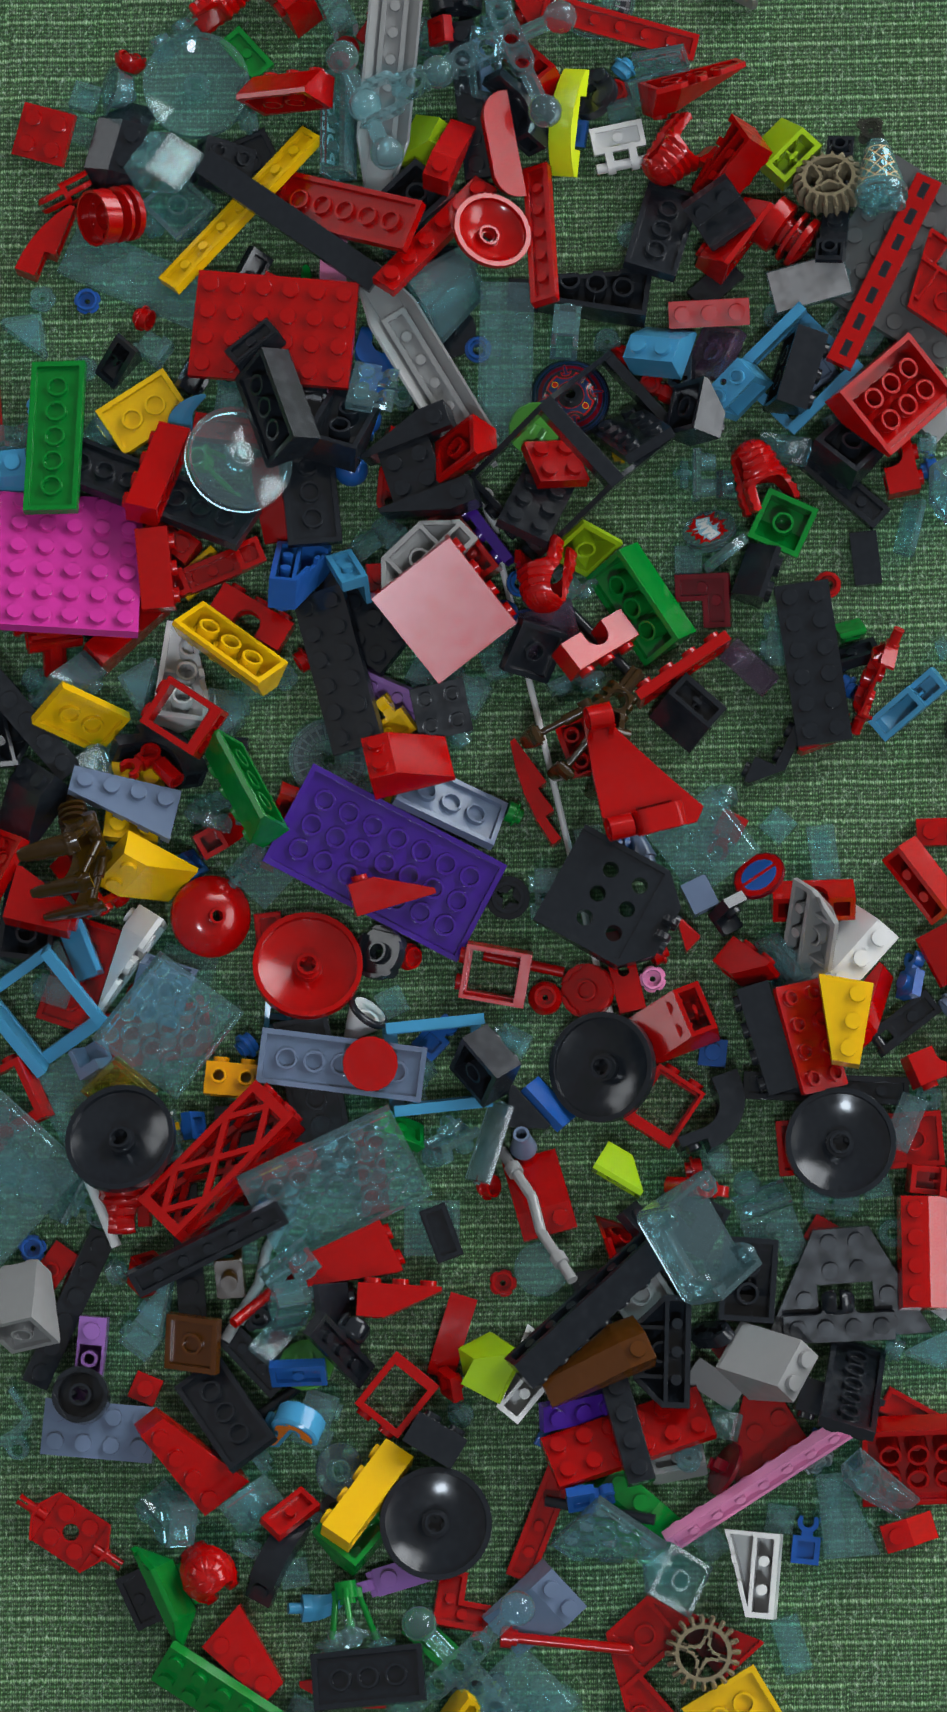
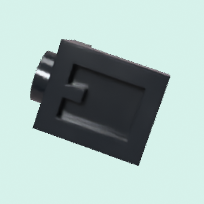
(725, 914)

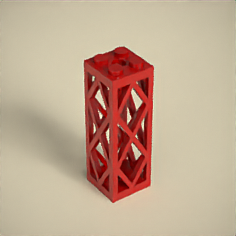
(208, 1150)

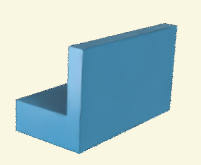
(349, 573)
(82, 954)

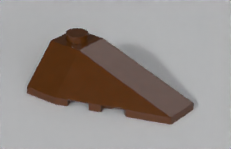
(607, 1358)

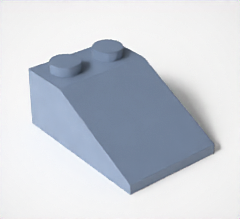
(553, 1599)

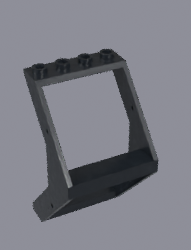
(578, 443)

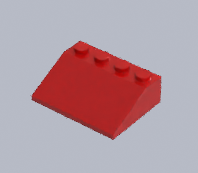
(892, 396)
(922, 1252)
(914, 1453)

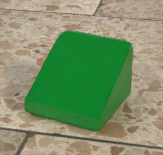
(850, 630)

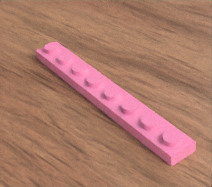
(754, 1486)

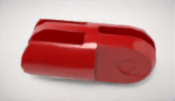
(66, 194)

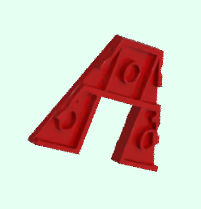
(647, 1629)

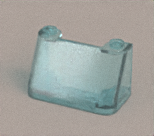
(695, 1243)

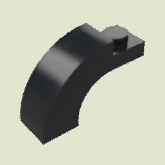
(529, 137)
(273, 1564)

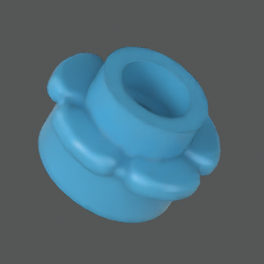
(623, 68)

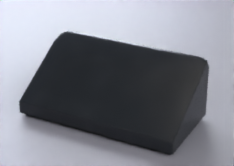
(248, 345)

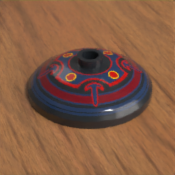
(591, 396)

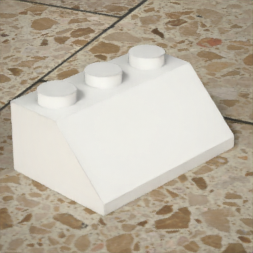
(860, 945)

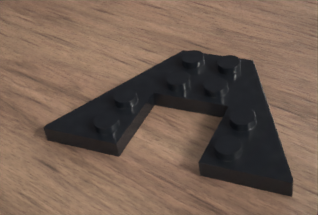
(842, 1257)

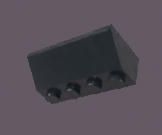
(277, 407)

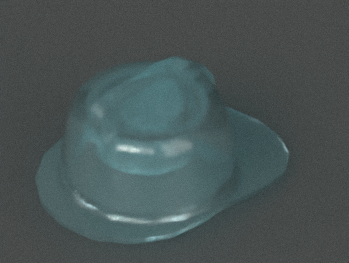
(117, 90)

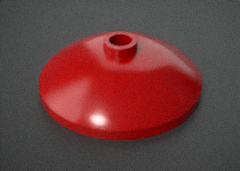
(499, 222)
(194, 922)

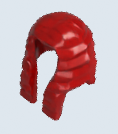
(214, 12)
(670, 157)
(757, 464)
(536, 576)
(123, 1210)
(206, 1571)

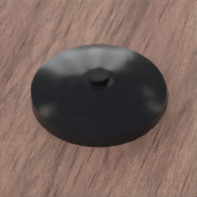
(602, 1067)
(120, 1138)
(840, 1143)
(435, 1523)

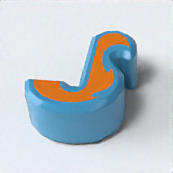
(297, 1418)

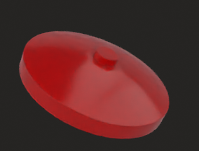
(307, 965)

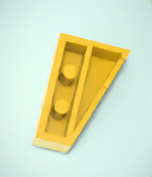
(846, 1016)

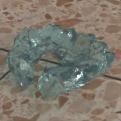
(206, 810)

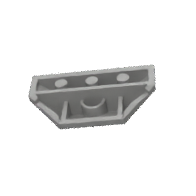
(420, 541)
(811, 928)

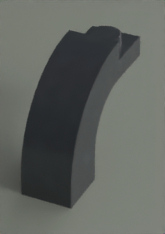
(128, 745)
(730, 1104)

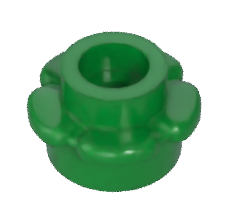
(513, 813)

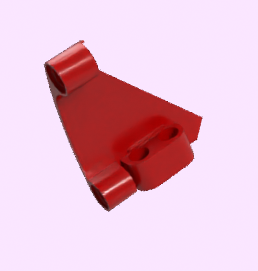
(629, 787)

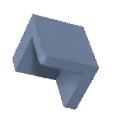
(699, 896)
(89, 1060)

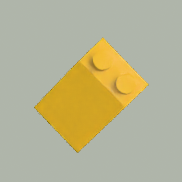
(145, 870)

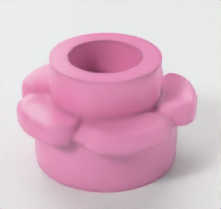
(651, 971)

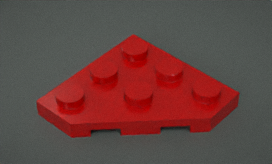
(765, 1433)

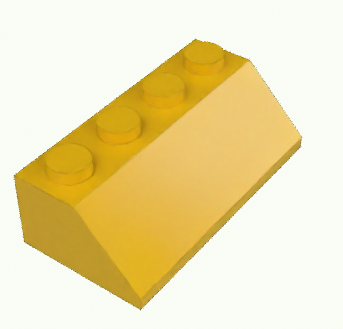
(231, 647)

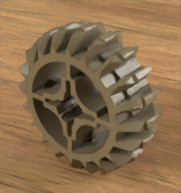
(828, 175)
(725, 1659)

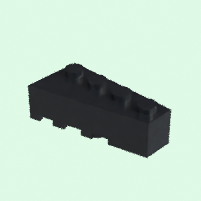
(766, 1038)

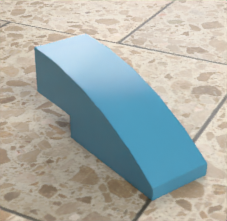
(909, 704)

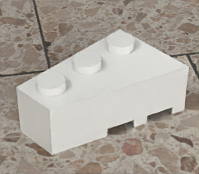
(519, 1396)
(757, 1570)

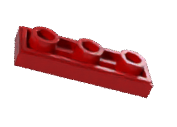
(627, 988)

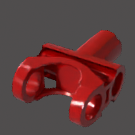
(53, 648)

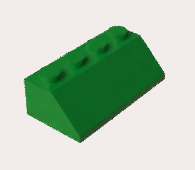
(635, 587)
(244, 789)

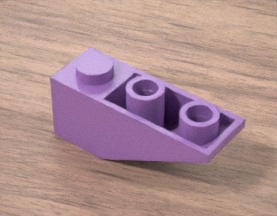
(92, 1345)

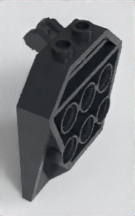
(582, 871)

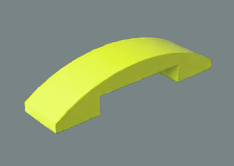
(562, 136)

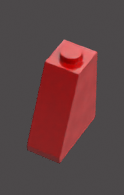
(28, 912)

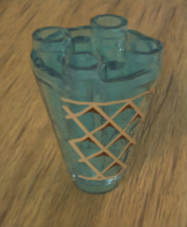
(880, 180)

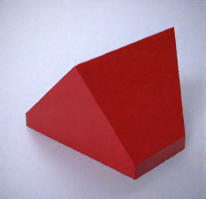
(613, 1235)

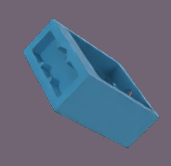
(742, 389)

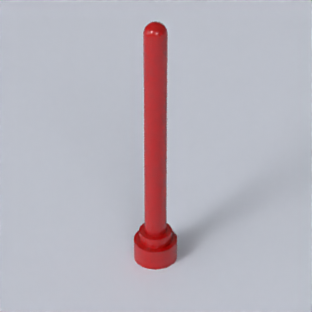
(513, 1637)

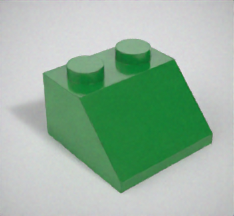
(783, 522)

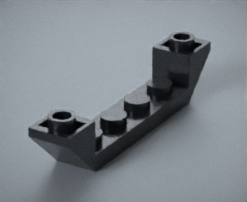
(834, 230)
(762, 770)

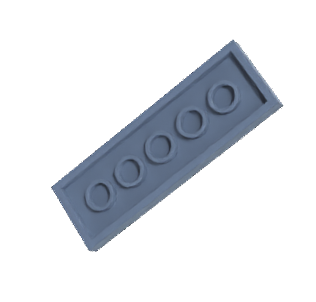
(317, 1064)

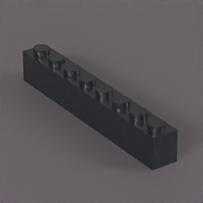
(585, 1312)

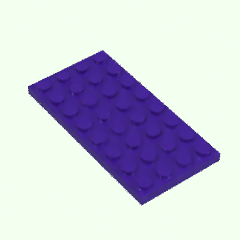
(346, 832)

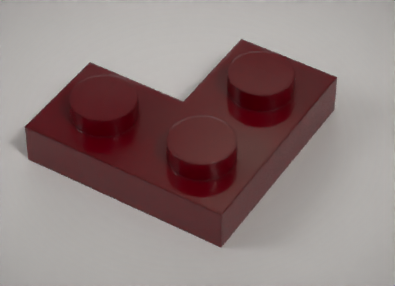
(712, 590)

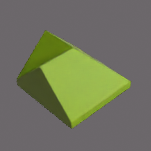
(423, 138)
(591, 545)
(619, 1169)
(485, 1366)

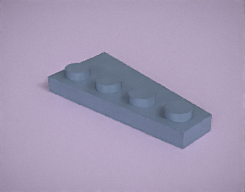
(138, 802)

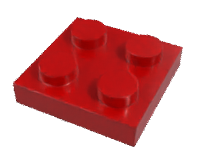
(44, 134)
(554, 465)

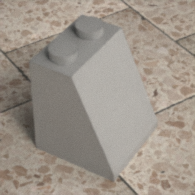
(27, 1307)
(766, 1363)

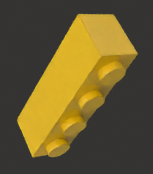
(366, 1495)

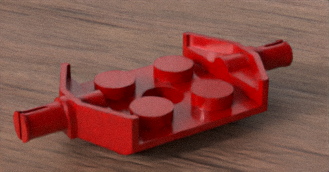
(881, 657)
(48, 1526)

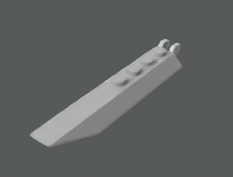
(393, 47)
(418, 353)

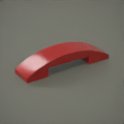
(219, 568)

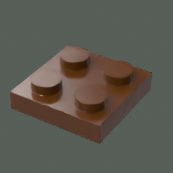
(193, 1343)

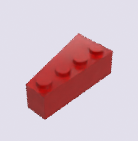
(190, 1461)

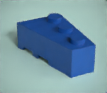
(296, 574)

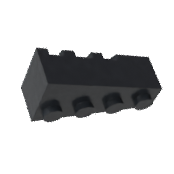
(606, 296)

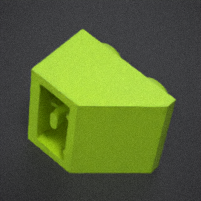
(790, 147)

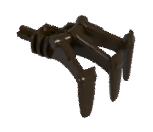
(563, 771)
(84, 841)

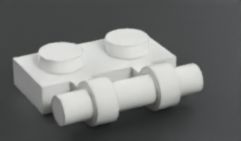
(618, 138)

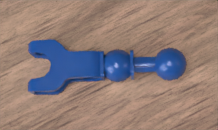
(364, 353)

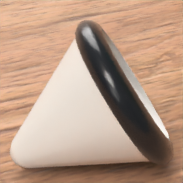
(363, 1018)

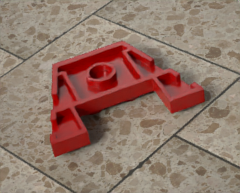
(929, 290)

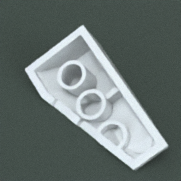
(183, 664)
(137, 938)

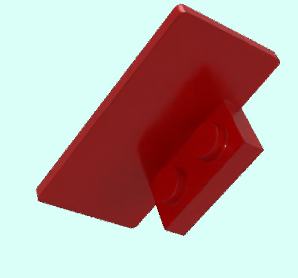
(806, 1036)

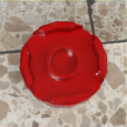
(587, 989)
(370, 1063)

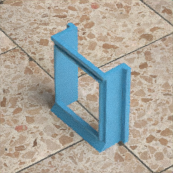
(772, 339)
(390, 1033)
(20, 1039)

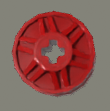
(111, 215)
(787, 232)

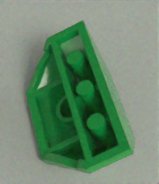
(638, 1499)
(166, 1588)

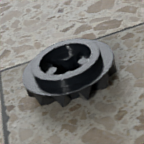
(520, 894)

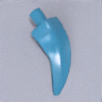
(183, 412)
(312, 1607)

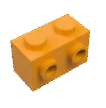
(228, 1078)

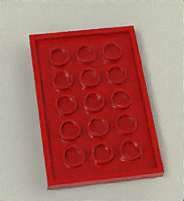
(310, 314)

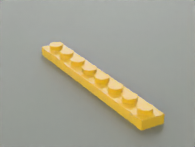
(235, 216)

